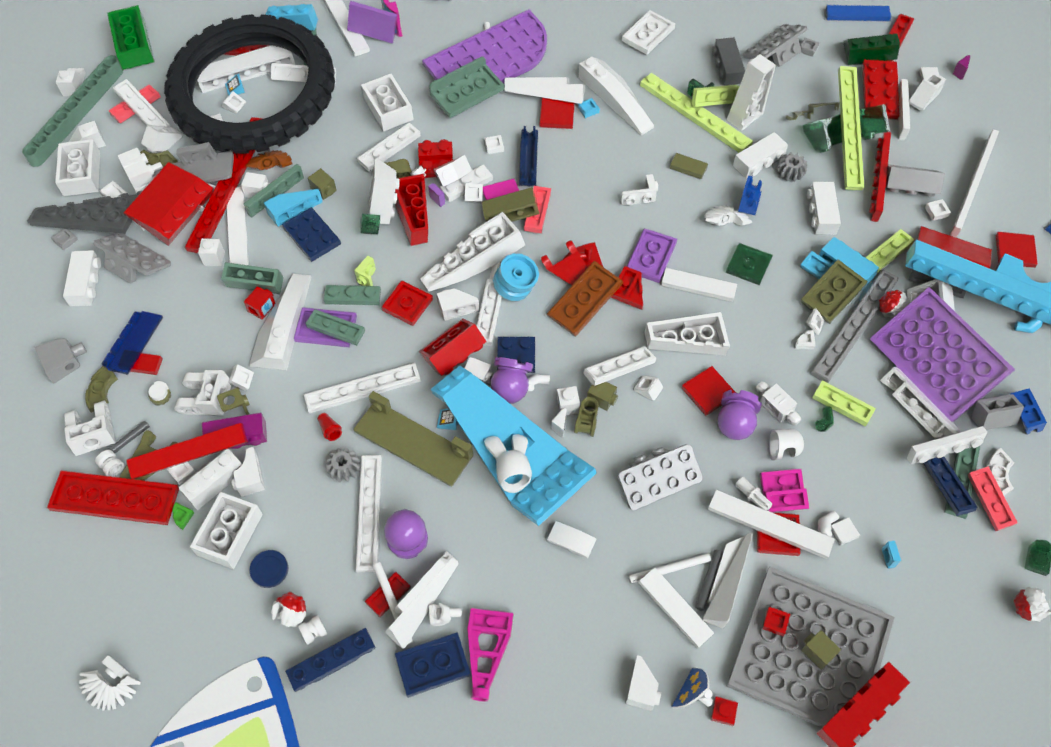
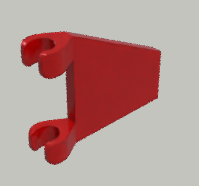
(569, 268)

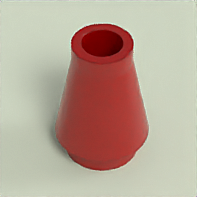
(330, 428)

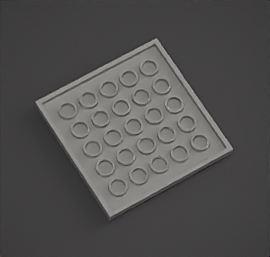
(782, 675)

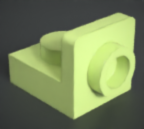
(365, 271)

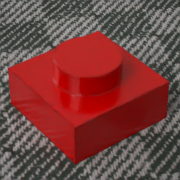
(776, 621)
(724, 711)

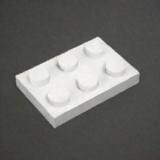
(648, 32)

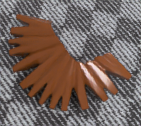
(269, 160)

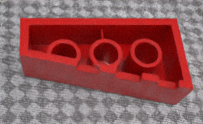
(412, 208)
(864, 707)

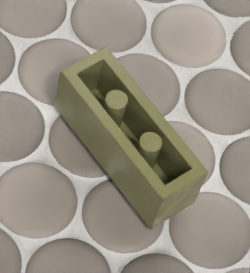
(514, 205)

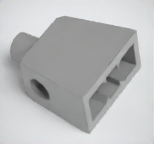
(59, 358)

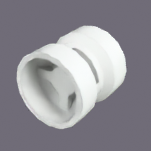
(109, 463)
(312, 629)

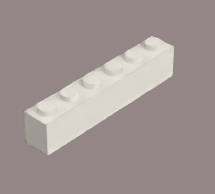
(246, 65)

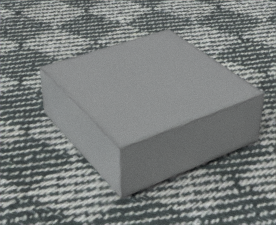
(809, 46)
(64, 238)

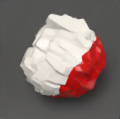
(893, 303)
(1032, 604)
(289, 609)

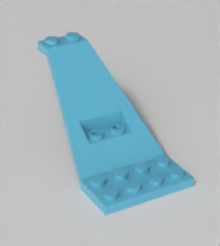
(486, 414)

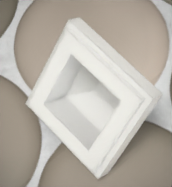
(815, 321)

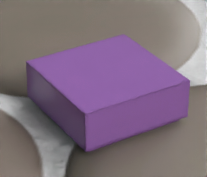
(436, 194)

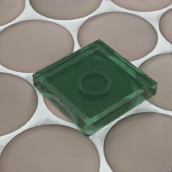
(749, 264)

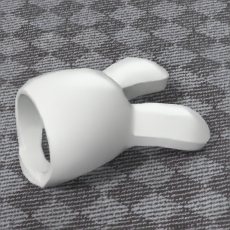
(510, 462)

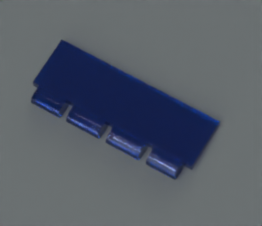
(131, 342)

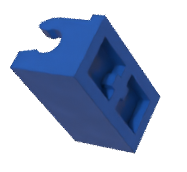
(750, 197)
(1031, 415)

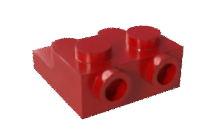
(434, 155)

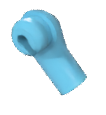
(1029, 327)

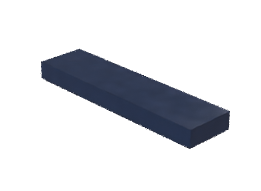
(950, 486)

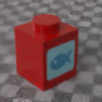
(259, 302)

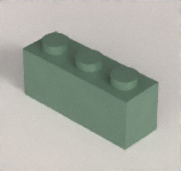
(250, 277)

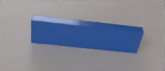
(858, 13)

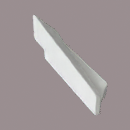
(547, 87)
(918, 404)
(727, 581)
(416, 603)

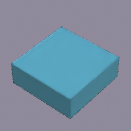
(588, 108)
(891, 554)

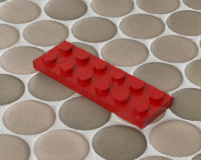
(113, 497)

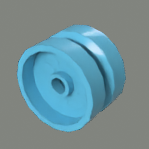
(516, 277)

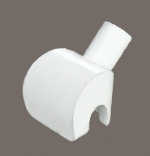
(442, 614)

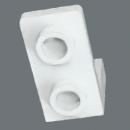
(643, 195)

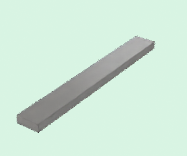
(853, 327)

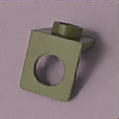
(240, 400)

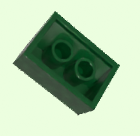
(872, 48)

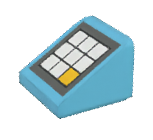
(235, 85)
(447, 420)

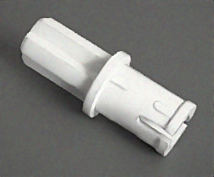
(753, 494)

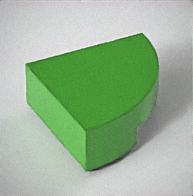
(181, 515)

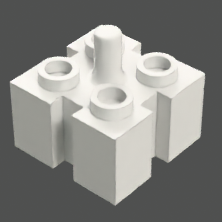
(137, 170)

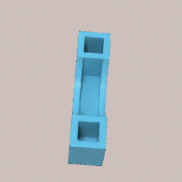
(1014, 268)

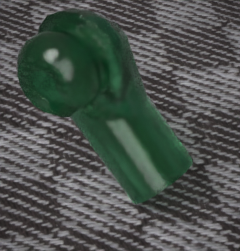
(827, 420)

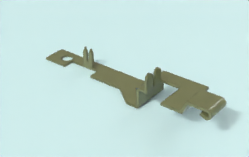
(811, 110)

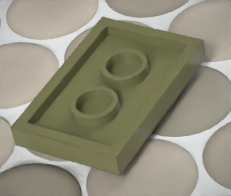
(834, 291)

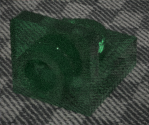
(1039, 557)

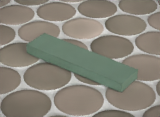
(278, 186)
(964, 463)

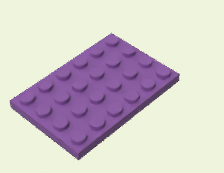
(942, 354)

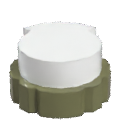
(159, 393)

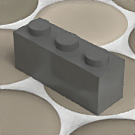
(728, 61)

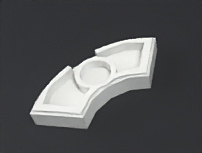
(1000, 465)

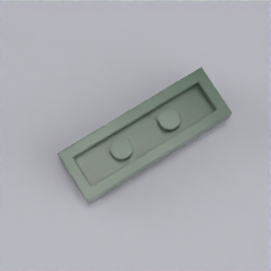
(352, 295)
(335, 327)

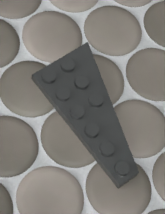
(94, 214)

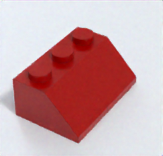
(453, 347)

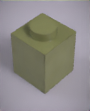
(323, 182)
(604, 393)
(820, 649)

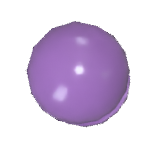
(511, 379)
(738, 415)
(406, 534)

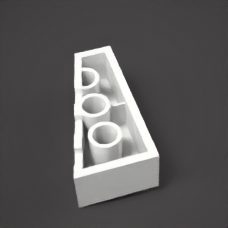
(752, 92)
(689, 334)

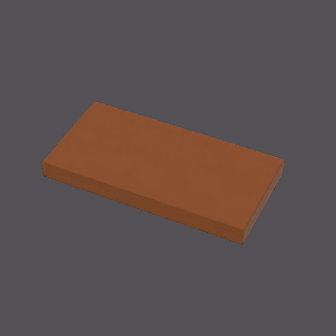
(585, 298)

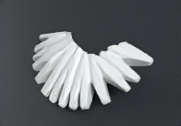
(722, 215)
(105, 691)

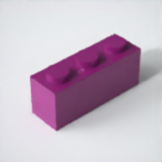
(253, 425)

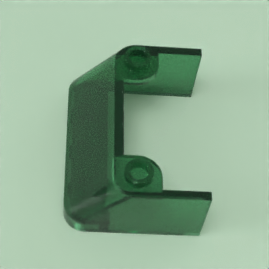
(828, 132)

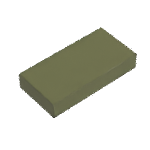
(688, 165)

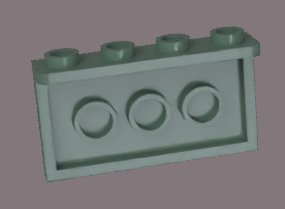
(465, 87)

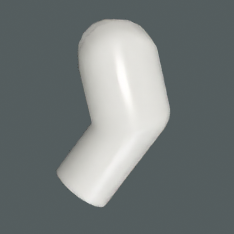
(538, 379)
(825, 522)

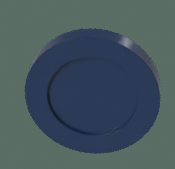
(268, 569)

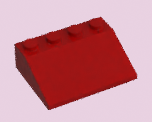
(169, 202)
(956, 246)

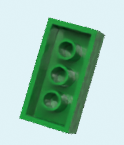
(130, 37)

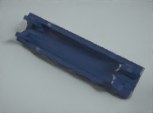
(528, 157)
(330, 660)

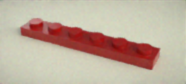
(879, 180)

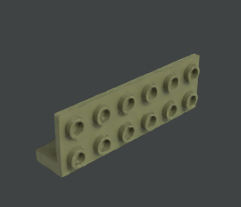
(413, 441)

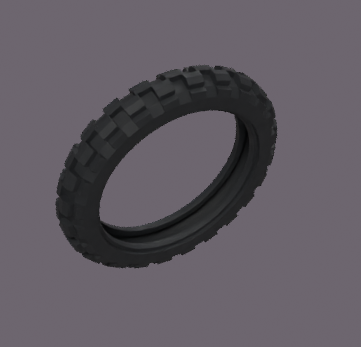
(258, 134)

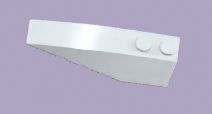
(615, 93)
(482, 250)
(277, 334)

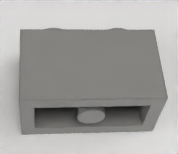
(997, 412)

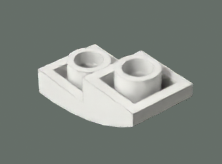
(571, 539)

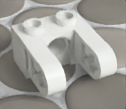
(211, 384)
(91, 434)

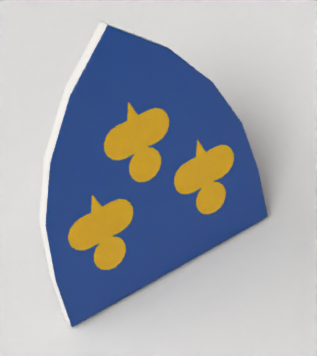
(694, 688)

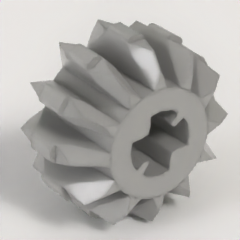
(792, 167)
(342, 465)

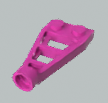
(487, 623)

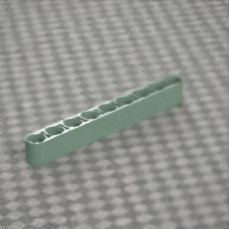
(72, 111)

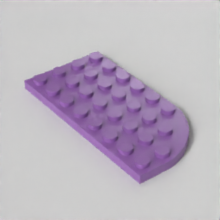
(508, 48)

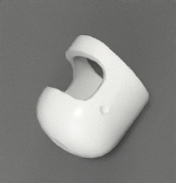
(785, 440)

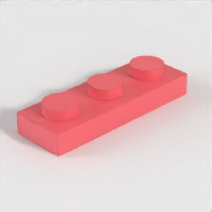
(122, 111)
(536, 222)
(992, 498)

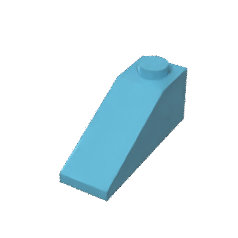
(288, 205)

